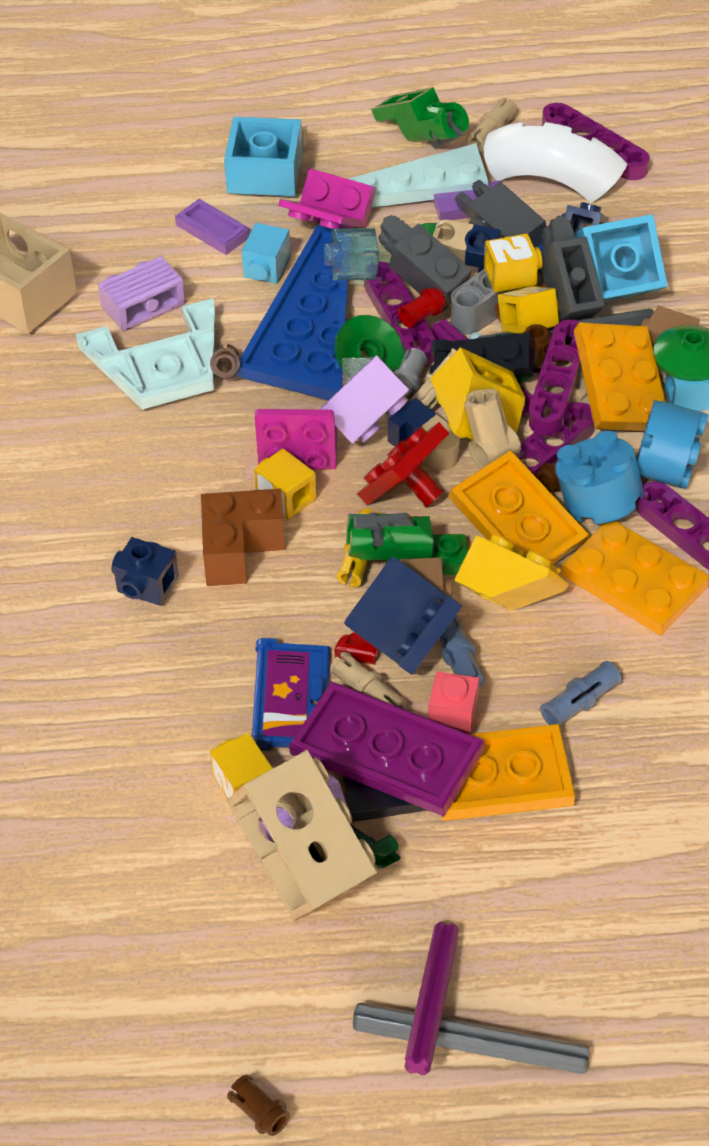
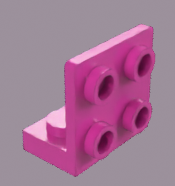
(332, 201)
(303, 433)

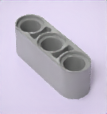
(474, 304)

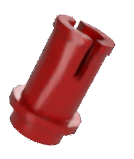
(428, 303)

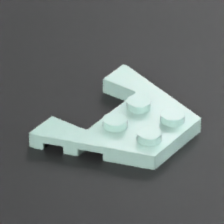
(162, 368)

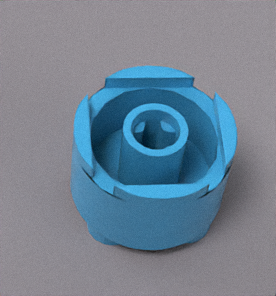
(670, 443)
(599, 478)

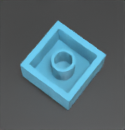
(263, 156)
(626, 257)

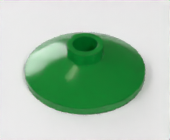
(373, 337)
(684, 352)

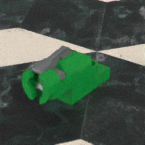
(424, 117)
(403, 537)

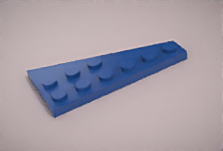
(300, 328)

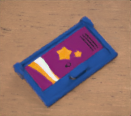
(285, 687)

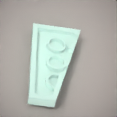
(426, 176)

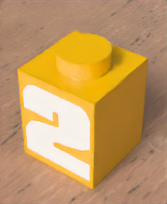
(511, 262)
(528, 307)
(290, 475)
(237, 763)

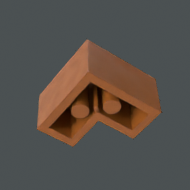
(239, 525)

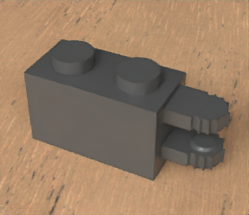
(501, 210)
(422, 258)
(571, 271)

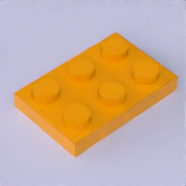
(618, 374)
(517, 507)
(635, 576)
(516, 774)

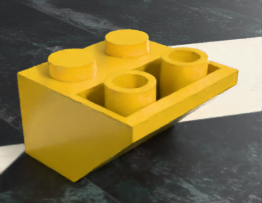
(469, 372)
(507, 578)

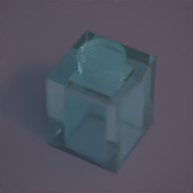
(352, 254)

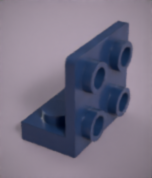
(402, 615)

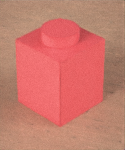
(454, 701)

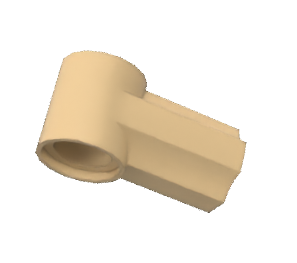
(489, 428)

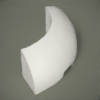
(554, 154)

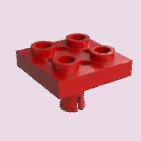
(404, 465)

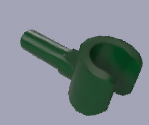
(382, 849)

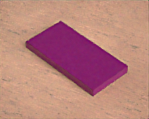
(388, 748)

